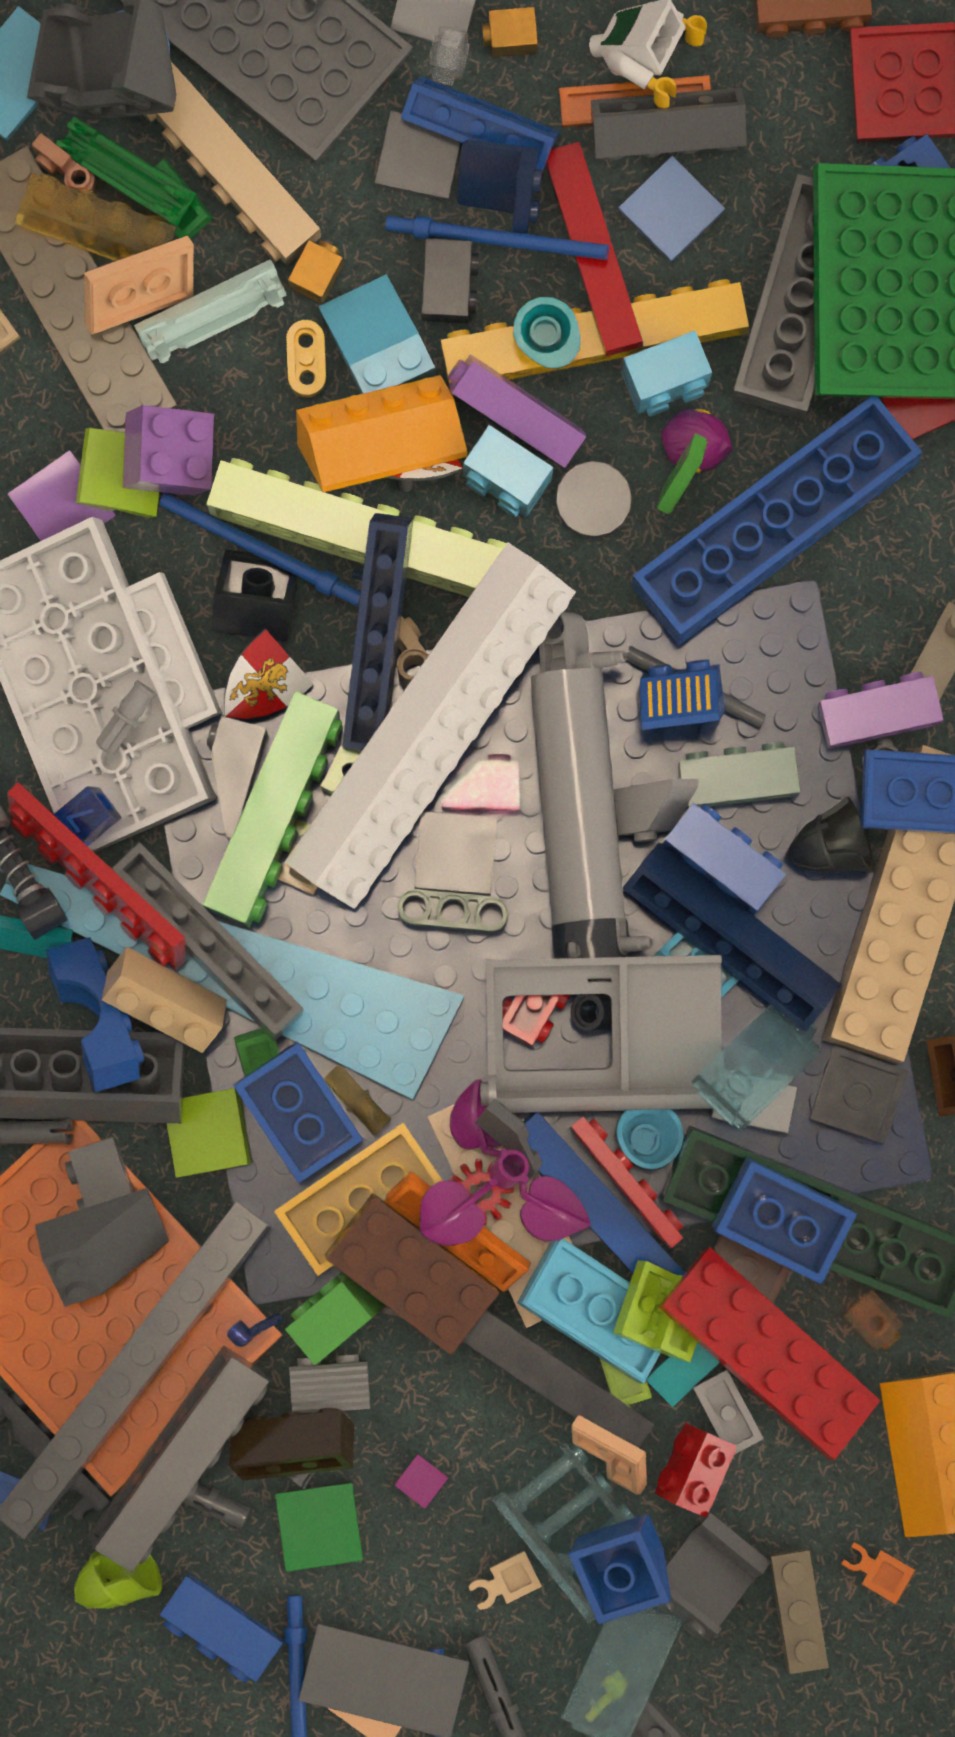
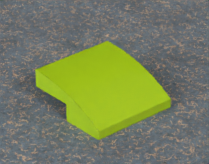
(102, 477)
(643, 1319)

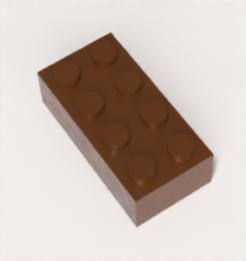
(411, 1274)

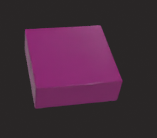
(421, 1481)

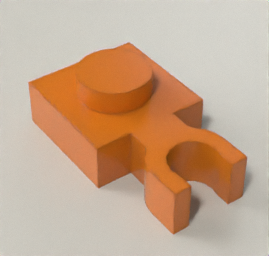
(884, 1575)

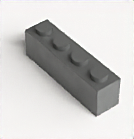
(688, 125)

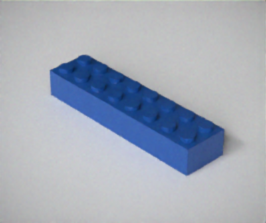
(776, 519)

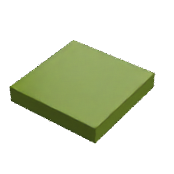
(209, 1134)

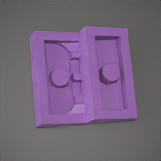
(50, 499)

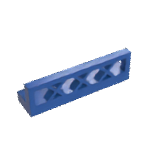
(471, 118)

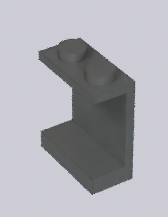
(710, 1576)

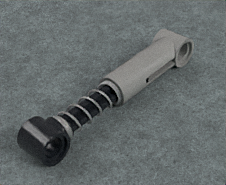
(36, 904)

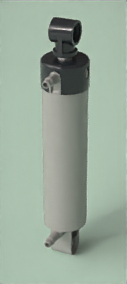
(580, 808)

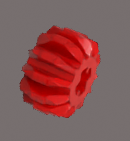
(476, 1179)

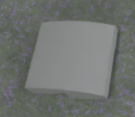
(425, 17)

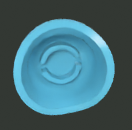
(649, 1137)

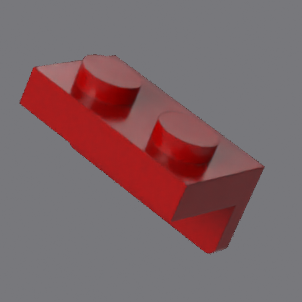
(695, 1470)

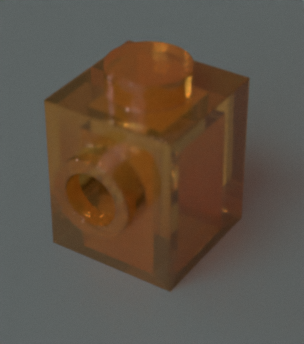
(873, 1321)

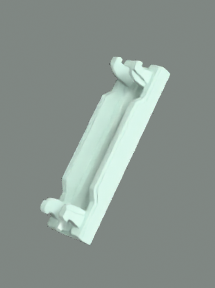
(211, 311)

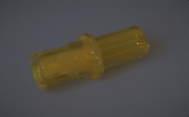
(356, 1099)

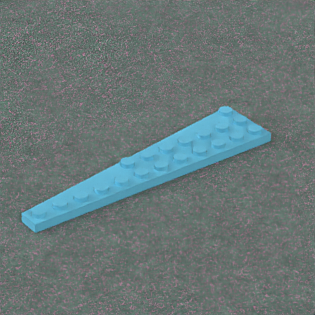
(350, 1011)

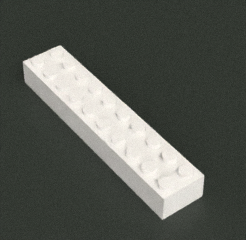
(430, 726)

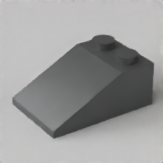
(100, 1244)

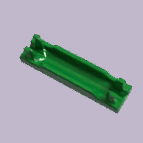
(126, 171)

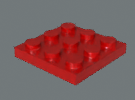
(903, 81)

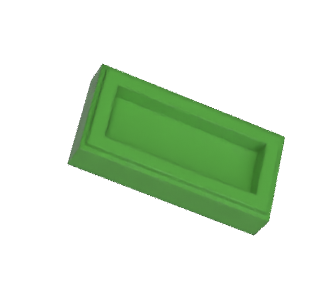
(682, 474)

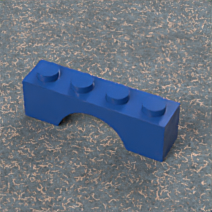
(108, 1049)

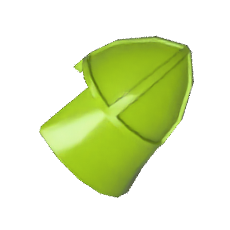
(124, 1587)

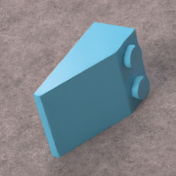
(377, 337)

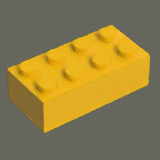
(327, 1207)

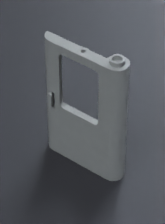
(661, 1032)

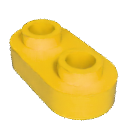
(306, 360)

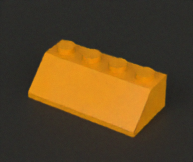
(380, 433)
(922, 1450)

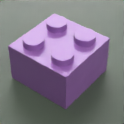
(168, 450)

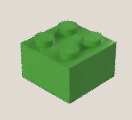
(332, 1316)

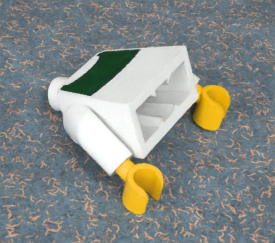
(642, 42)

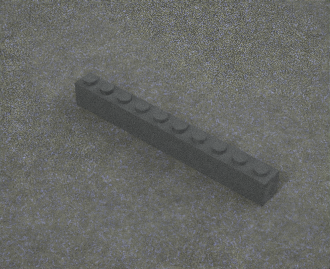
(132, 1371)

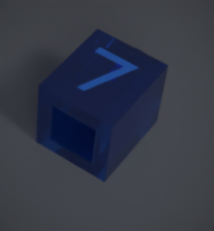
(88, 814)

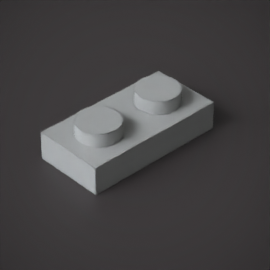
(728, 1411)

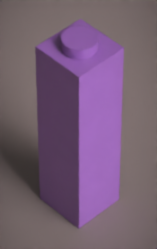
(516, 410)

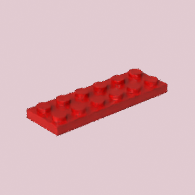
(89, 871)
(769, 1353)

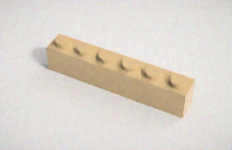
(236, 174)

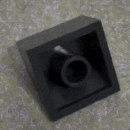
(253, 597)

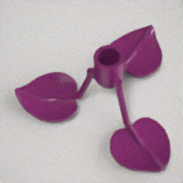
(452, 1216)

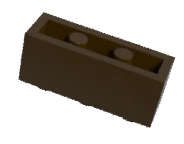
(292, 1444)

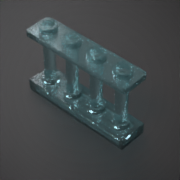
(539, 1535)

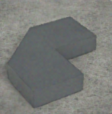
(509, 1132)

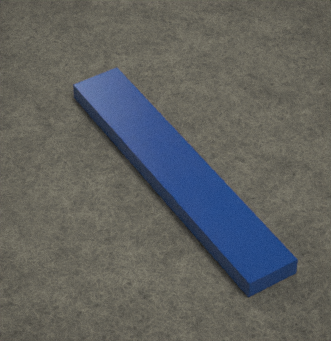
(606, 1213)

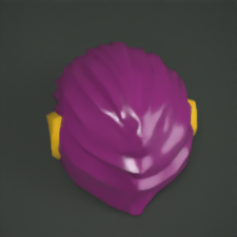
(684, 425)

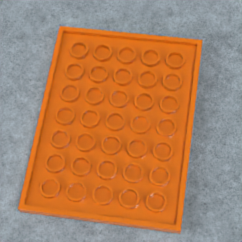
(60, 1351)

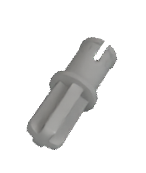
(125, 717)

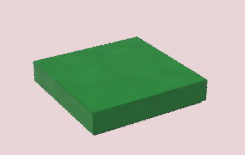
(319, 1526)

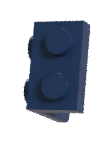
(500, 180)

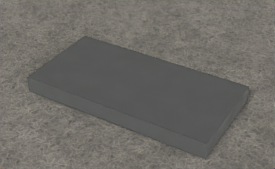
(384, 1680)

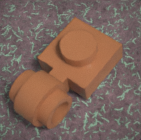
(53, 158)

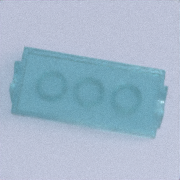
(756, 1067)
(621, 1673)

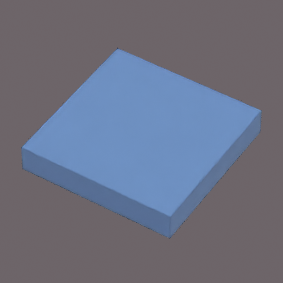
(671, 209)

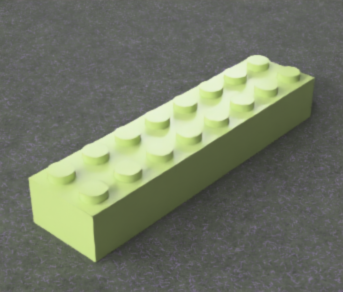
(342, 525)

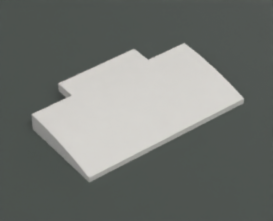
(72, 654)

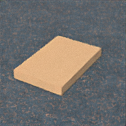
(138, 285)

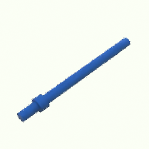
(426, 228)
(325, 582)
(295, 1636)

